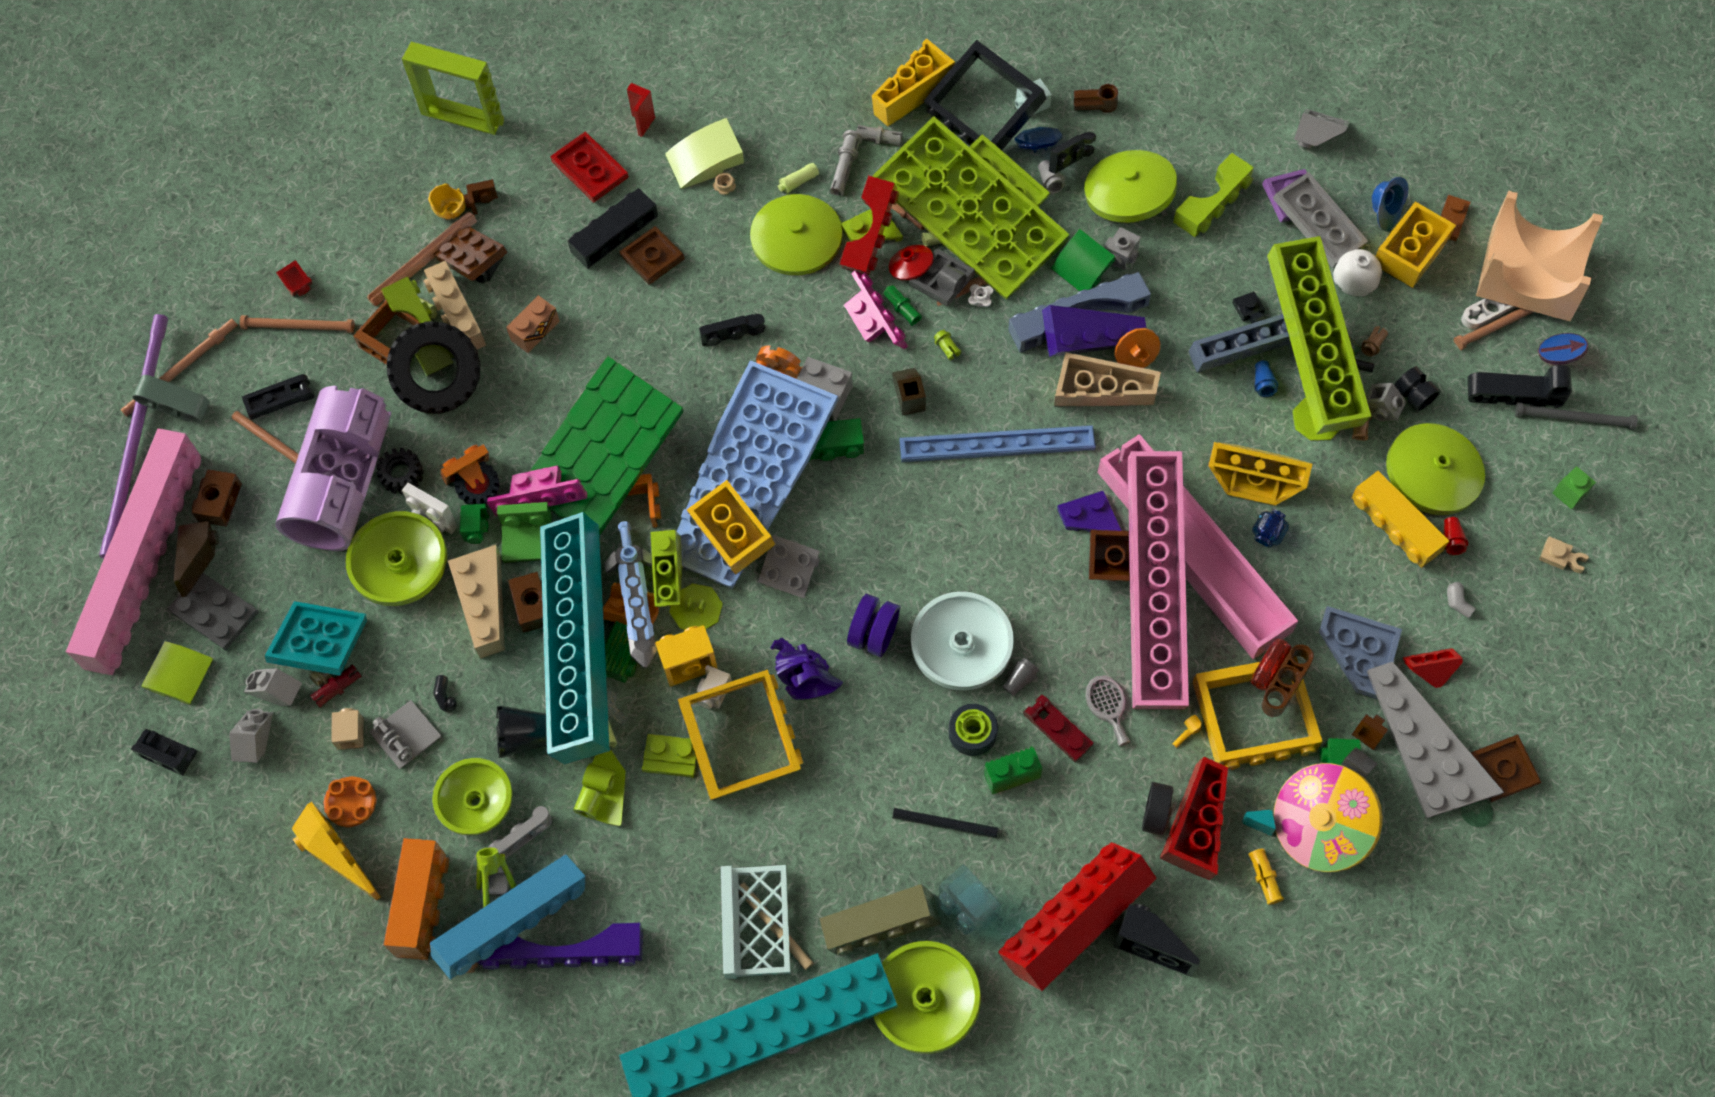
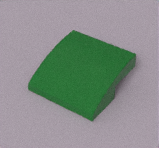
(1083, 262)

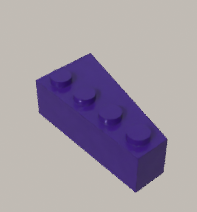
(1085, 330)

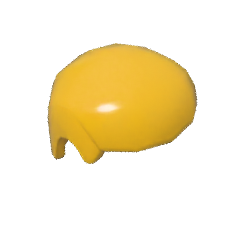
(444, 197)

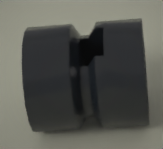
(1417, 389)

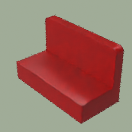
(641, 107)

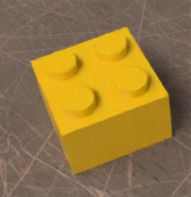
(686, 654)

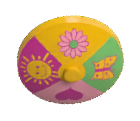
(1328, 817)

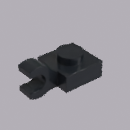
(1249, 307)

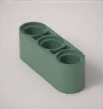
(170, 399)

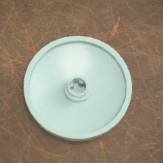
(962, 641)

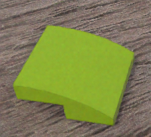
(177, 672)

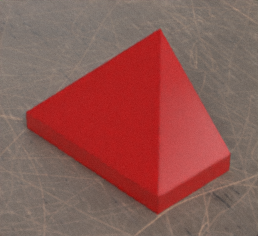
(1435, 666)

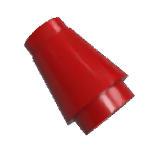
(1454, 533)

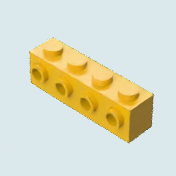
(1399, 519)

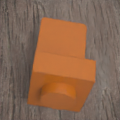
(646, 485)

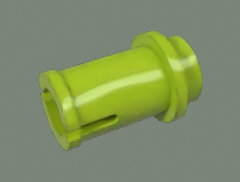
(945, 342)

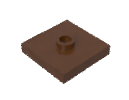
(652, 255)
(1508, 766)

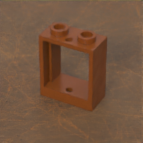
(365, 335)

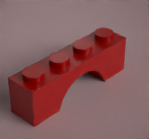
(861, 253)

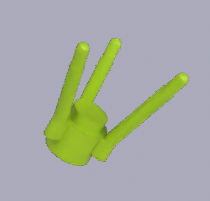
(487, 864)

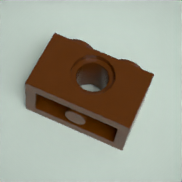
(214, 484)
(524, 590)

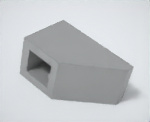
(272, 686)
(250, 736)

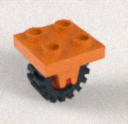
(472, 476)

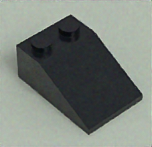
(1151, 939)

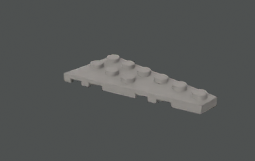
(1434, 758)

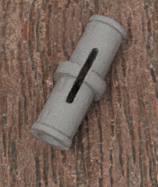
(880, 135)

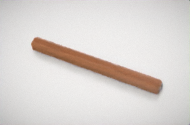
(422, 257)

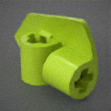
(602, 790)

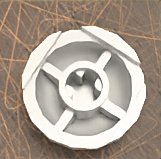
(1358, 272)

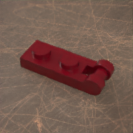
(1058, 729)

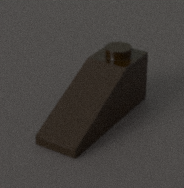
(193, 554)

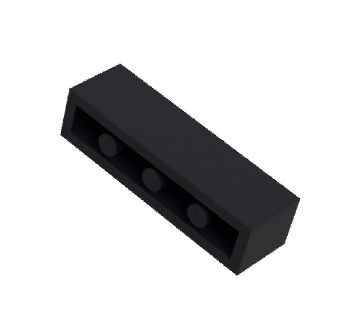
(612, 228)

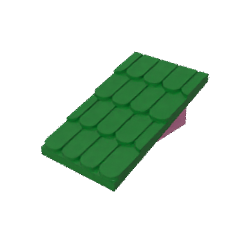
(609, 440)

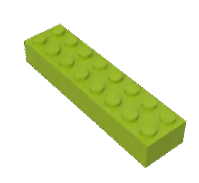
(1318, 335)

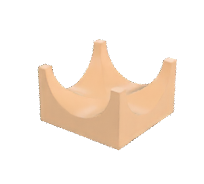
(1536, 265)

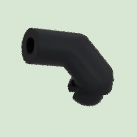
(440, 688)

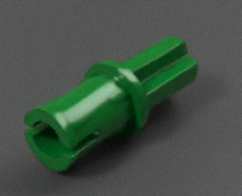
(902, 305)

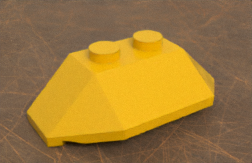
(1258, 473)

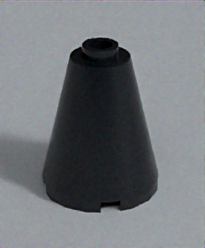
(519, 730)

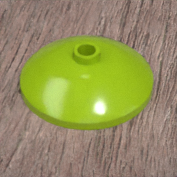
(463, 783)

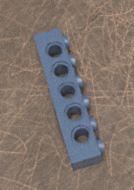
(1239, 343)

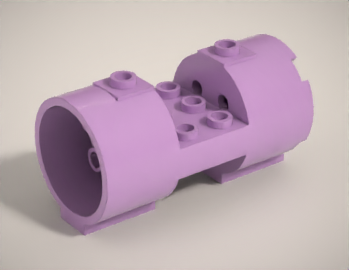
(333, 469)

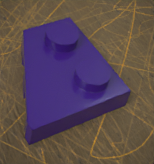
(1088, 513)

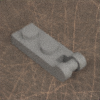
(523, 832)

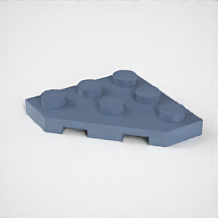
(1358, 645)

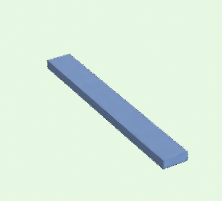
(997, 443)

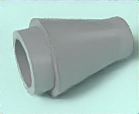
(1051, 182)

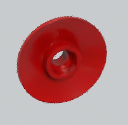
(911, 262)

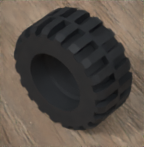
(433, 334)

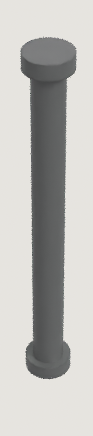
(1630, 422)

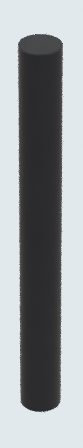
(943, 822)

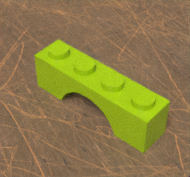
(1196, 213)
(403, 298)

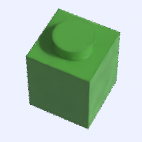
(1574, 487)

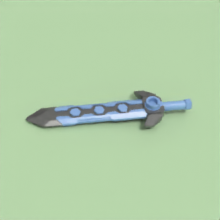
(634, 592)

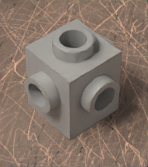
(1124, 247)
(1385, 401)

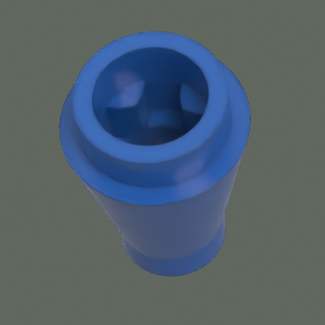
(1265, 381)

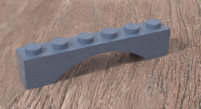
(1121, 295)

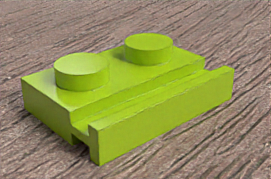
(669, 756)

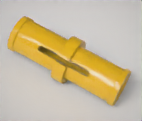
(1266, 876)

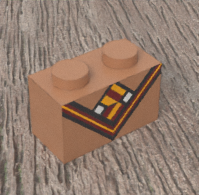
(533, 324)

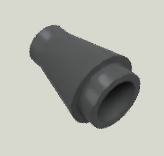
(1021, 675)

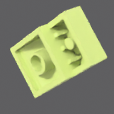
(705, 154)

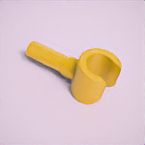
(1193, 725)

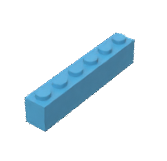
(507, 917)

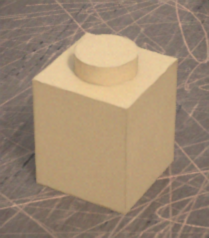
(347, 729)

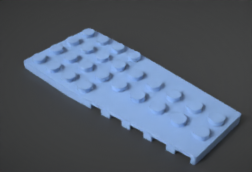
(760, 451)

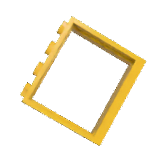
(778, 709)
(1258, 754)

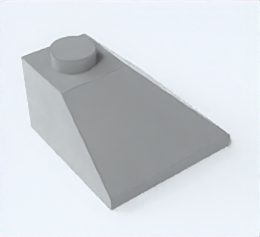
(1318, 128)

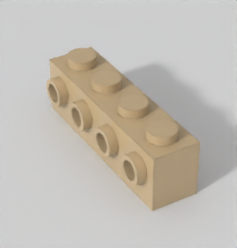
(452, 302)

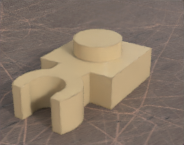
(1559, 554)

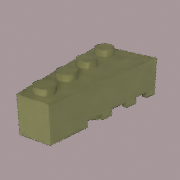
(880, 920)

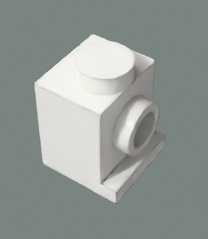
(714, 678)

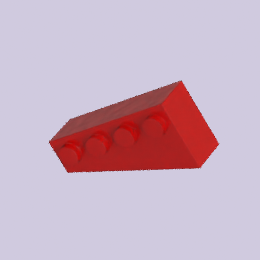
(1197, 825)

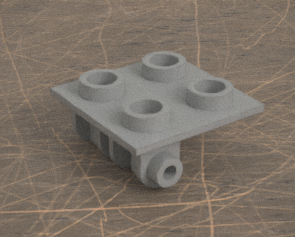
(789, 566)
(404, 734)

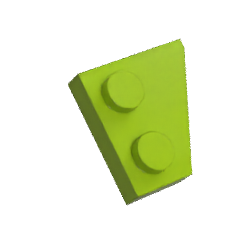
(859, 225)

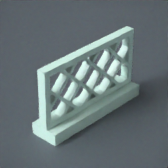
(731, 921)

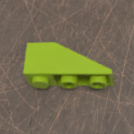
(666, 567)

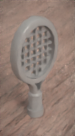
(1110, 718)

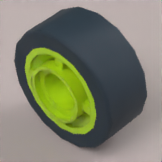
(976, 716)

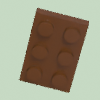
(470, 253)

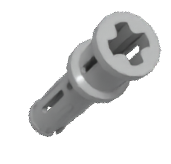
(847, 154)

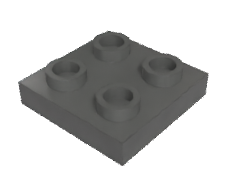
(944, 278)

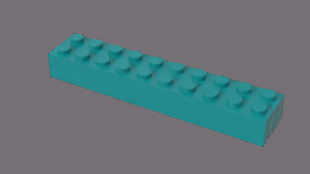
(574, 640)

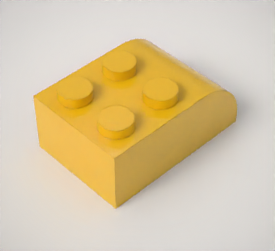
(1414, 244)
(731, 527)

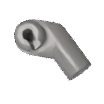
(1456, 599)

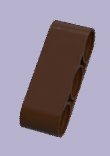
(1289, 669)

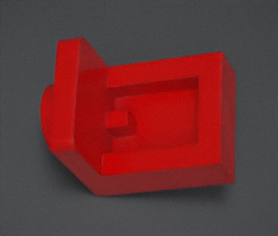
(294, 279)

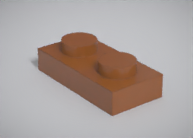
(1455, 212)

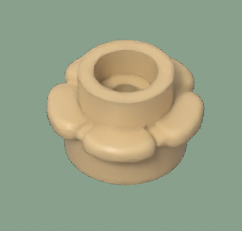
(724, 178)

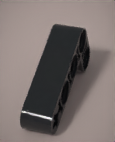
(1538, 391)

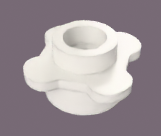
(980, 301)

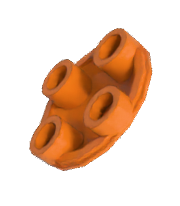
(349, 801)

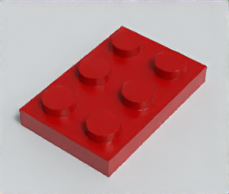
(589, 167)

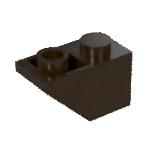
(909, 391)

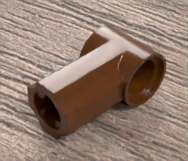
(1103, 98)

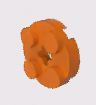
(779, 360)

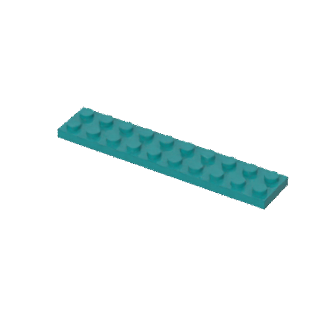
(759, 1030)

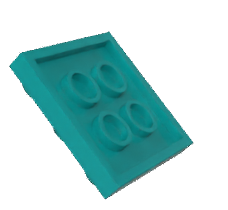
(316, 638)

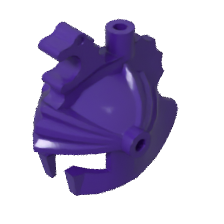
(803, 671)

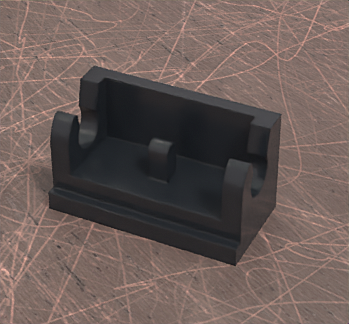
(164, 751)

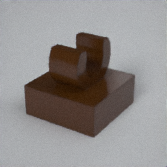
(1370, 731)

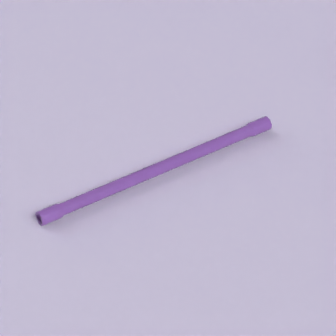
(157, 334)

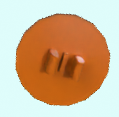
(1137, 348)

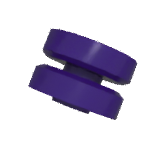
(873, 625)

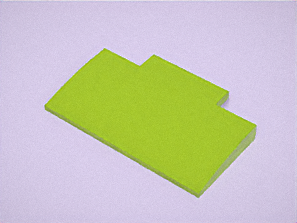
(975, 204)

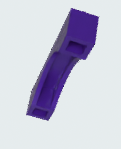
(615, 944)

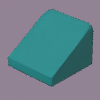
(1260, 820)

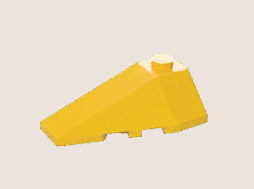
(322, 842)

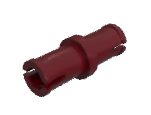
(336, 686)

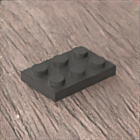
(214, 611)

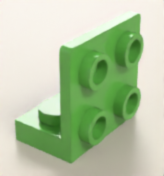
(522, 530)

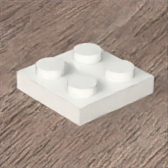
(430, 507)

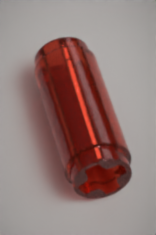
(1270, 664)

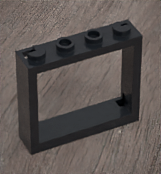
(1023, 83)

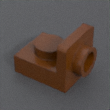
(480, 192)

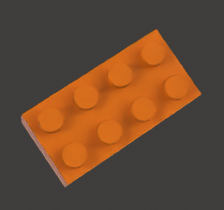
(416, 899)

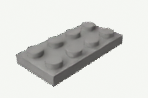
(1319, 215)

